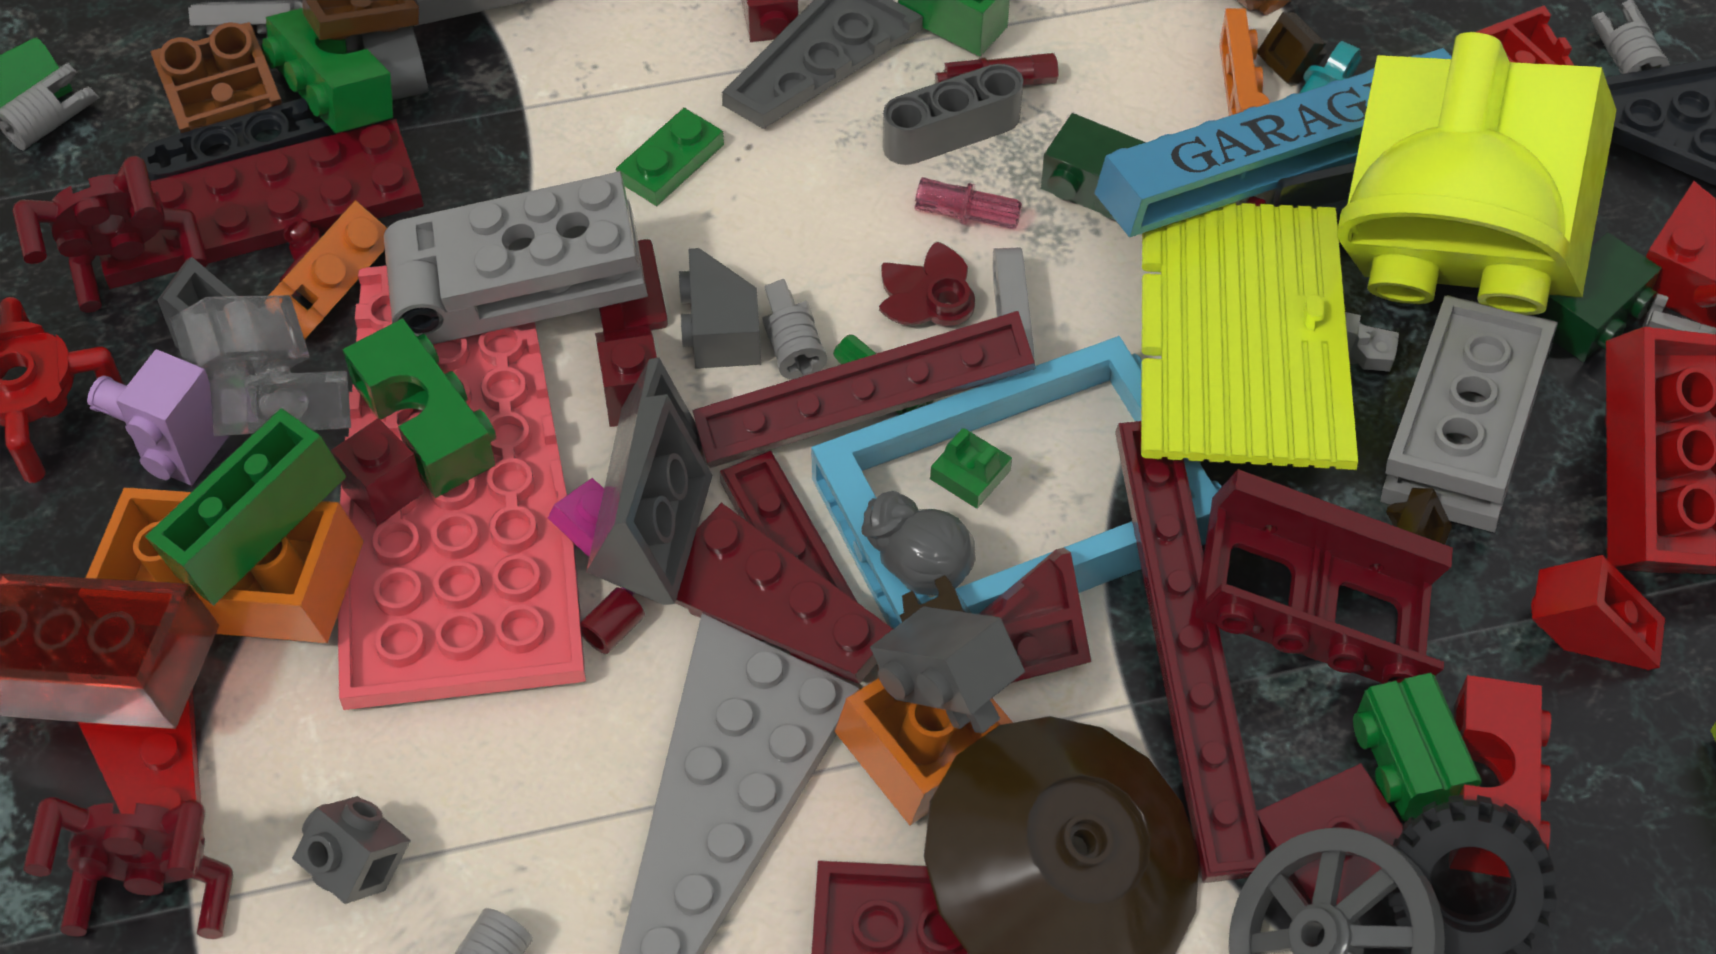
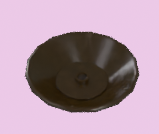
(1007, 854)

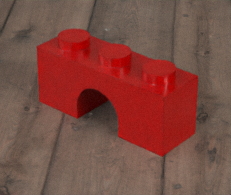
(1505, 732)

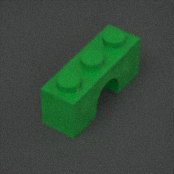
(337, 85)
(402, 372)

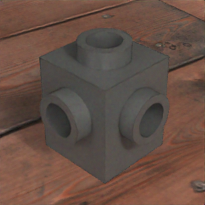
(350, 849)

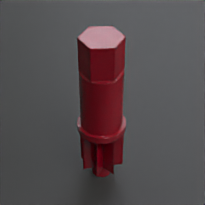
(1034, 69)

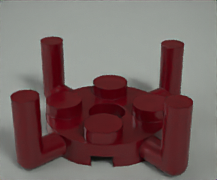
(105, 219)
(137, 848)

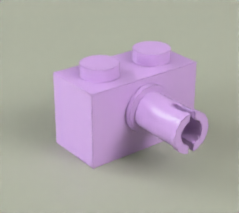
(165, 415)

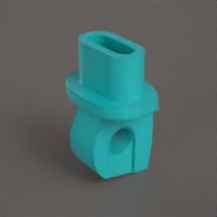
(1339, 66)

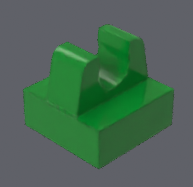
(970, 468)

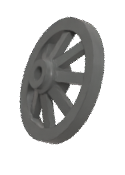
(1340, 921)

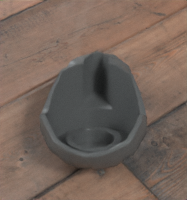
(918, 542)

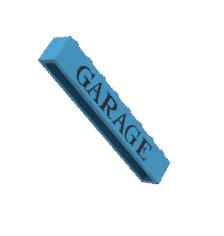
(1236, 155)

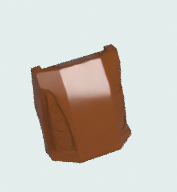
(215, 76)

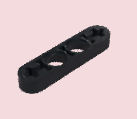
(238, 134)

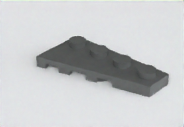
(817, 52)

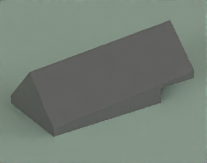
(651, 492)

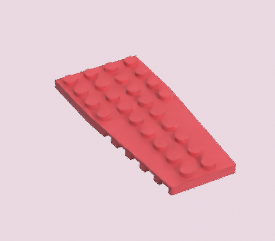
(474, 582)

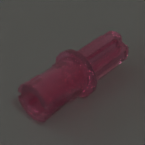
(967, 203)

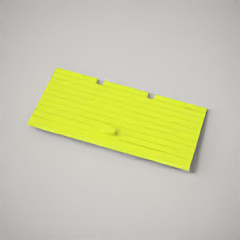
(1247, 339)

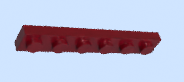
(864, 389)

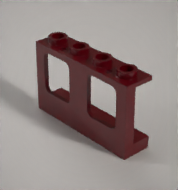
(1323, 550)

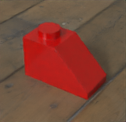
(1598, 613)

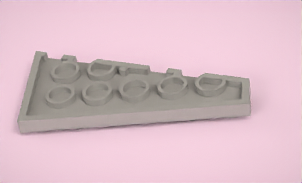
(734, 768)

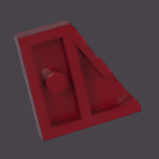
(1045, 617)

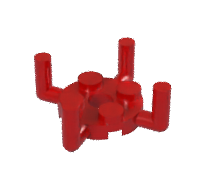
(43, 386)

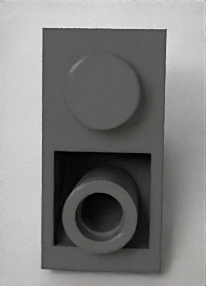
(722, 315)

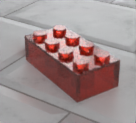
(100, 649)

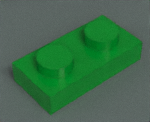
(670, 156)

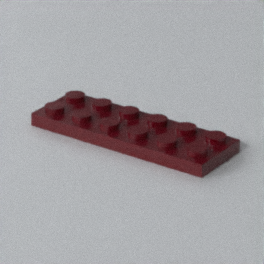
(253, 198)

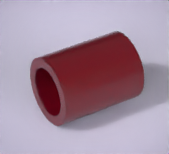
(611, 620)

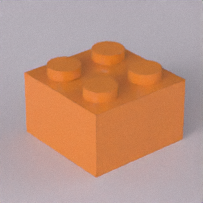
(904, 745)

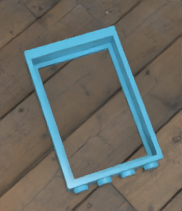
(1096, 560)

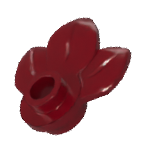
(921, 292)

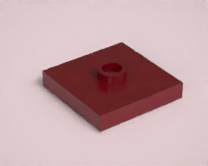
(1340, 801)

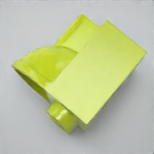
(1478, 177)

